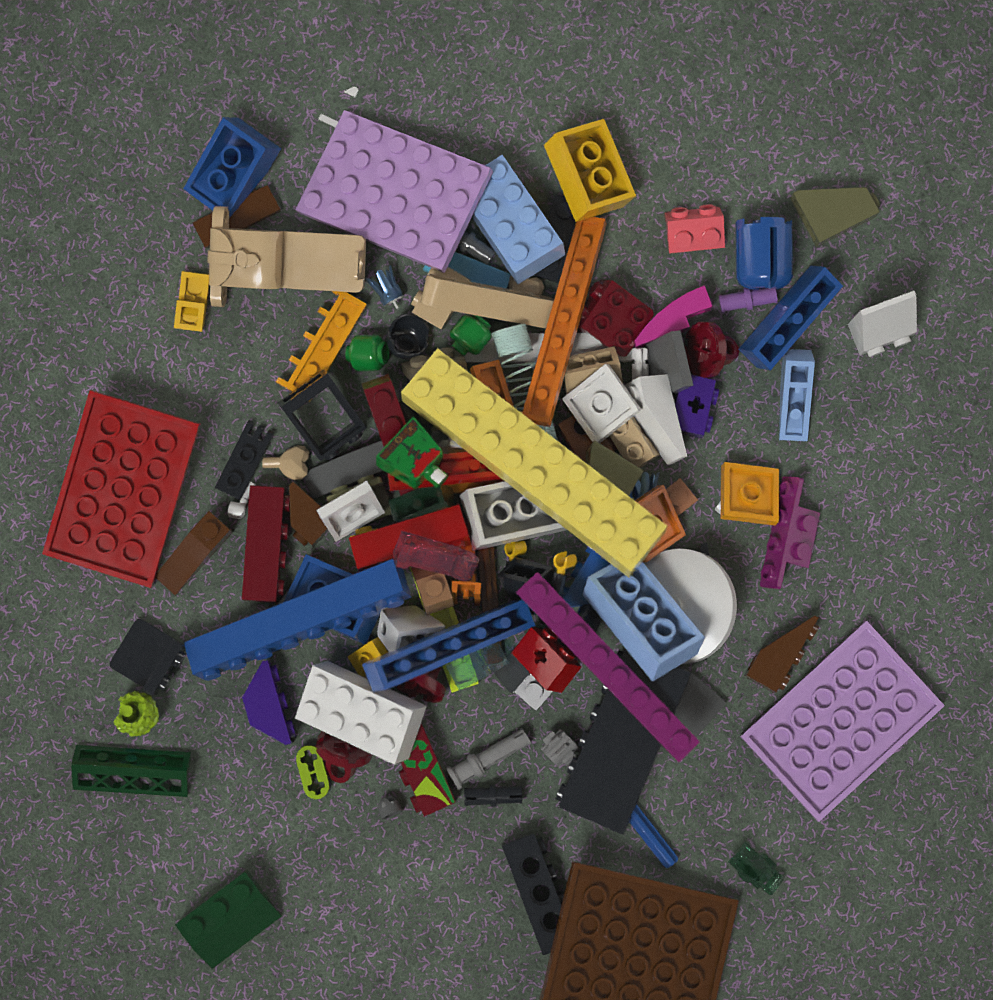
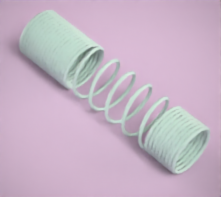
(512, 341)

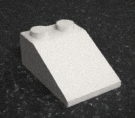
(885, 324)

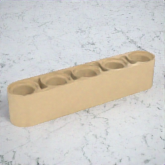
(486, 300)

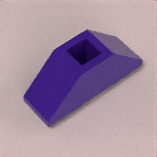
(267, 706)

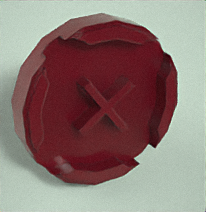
(708, 349)
(424, 685)
(340, 754)

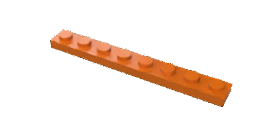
(564, 321)

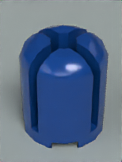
(764, 253)

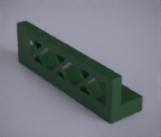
(130, 765)

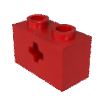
(547, 659)

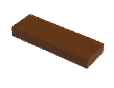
(254, 209)

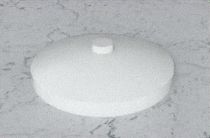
(701, 591)

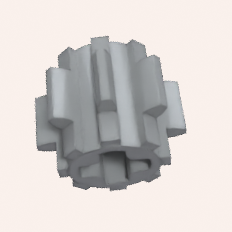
(559, 748)

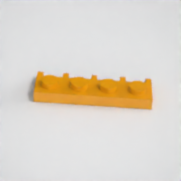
(327, 341)

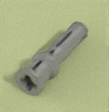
(476, 764)

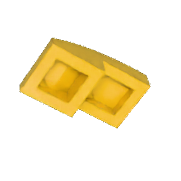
(192, 301)

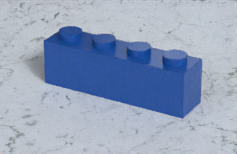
(790, 317)

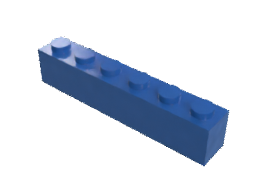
(448, 645)

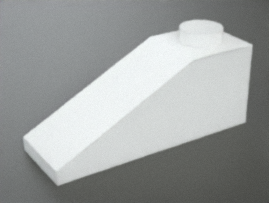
(658, 415)

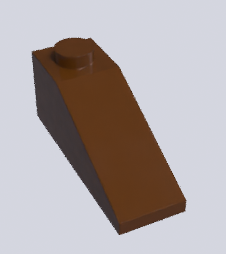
(193, 552)

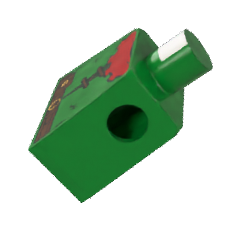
(413, 457)

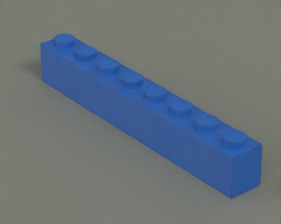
(297, 620)

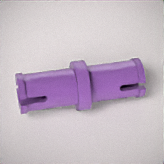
(747, 299)

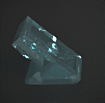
(477, 665)

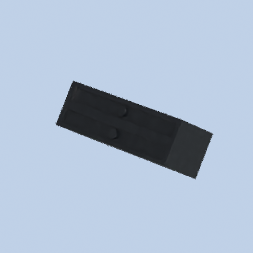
(617, 754)

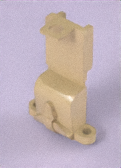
(281, 259)

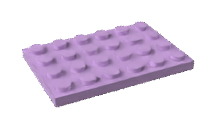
(394, 191)
(842, 721)

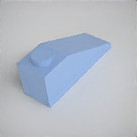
(796, 394)

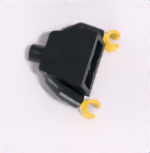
(519, 571)

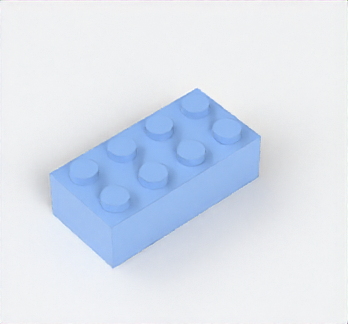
(515, 224)
(644, 618)

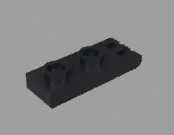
(244, 461)

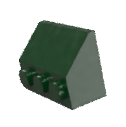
(228, 920)

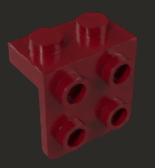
(614, 316)

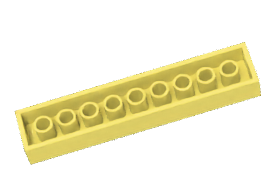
(533, 463)

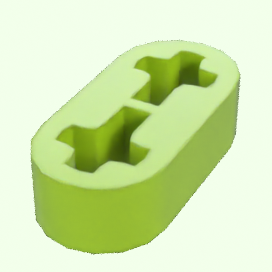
(305, 773)

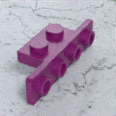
(792, 537)

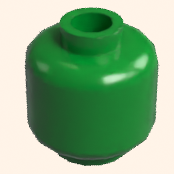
(470, 334)
(367, 353)

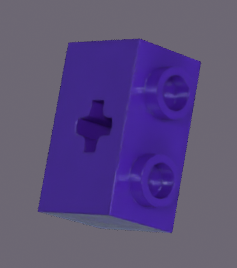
(700, 422)

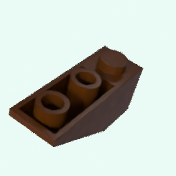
(774, 660)

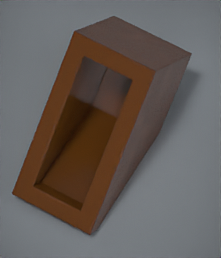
(304, 517)

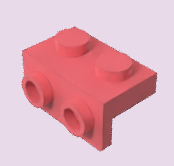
(695, 229)

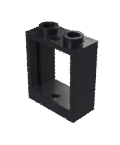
(305, 393)

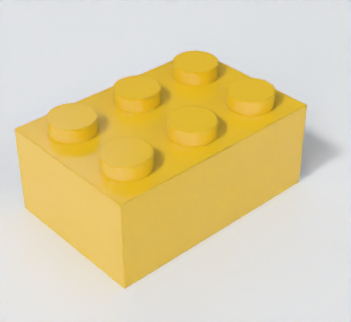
(589, 170)

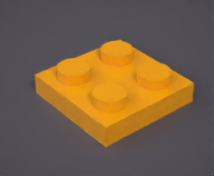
(749, 493)

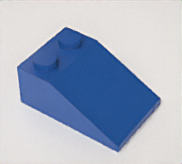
(231, 165)
(317, 574)

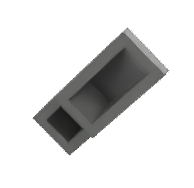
(343, 470)

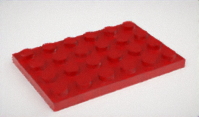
(121, 488)

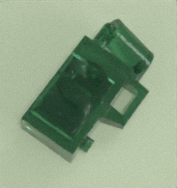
(756, 869)

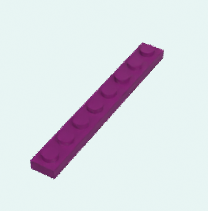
(607, 667)

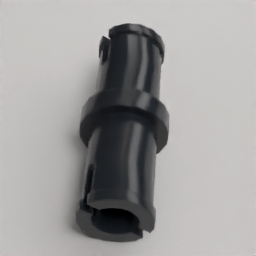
(493, 795)

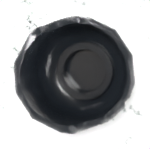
(408, 336)

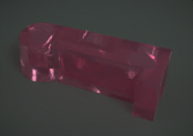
(434, 556)

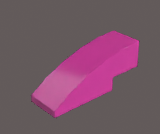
(675, 316)

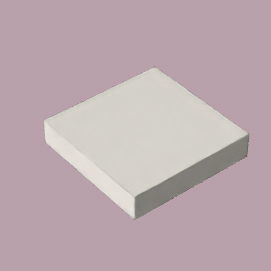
(601, 404)
(350, 511)

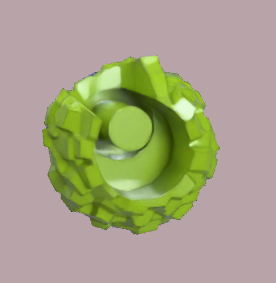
(136, 714)

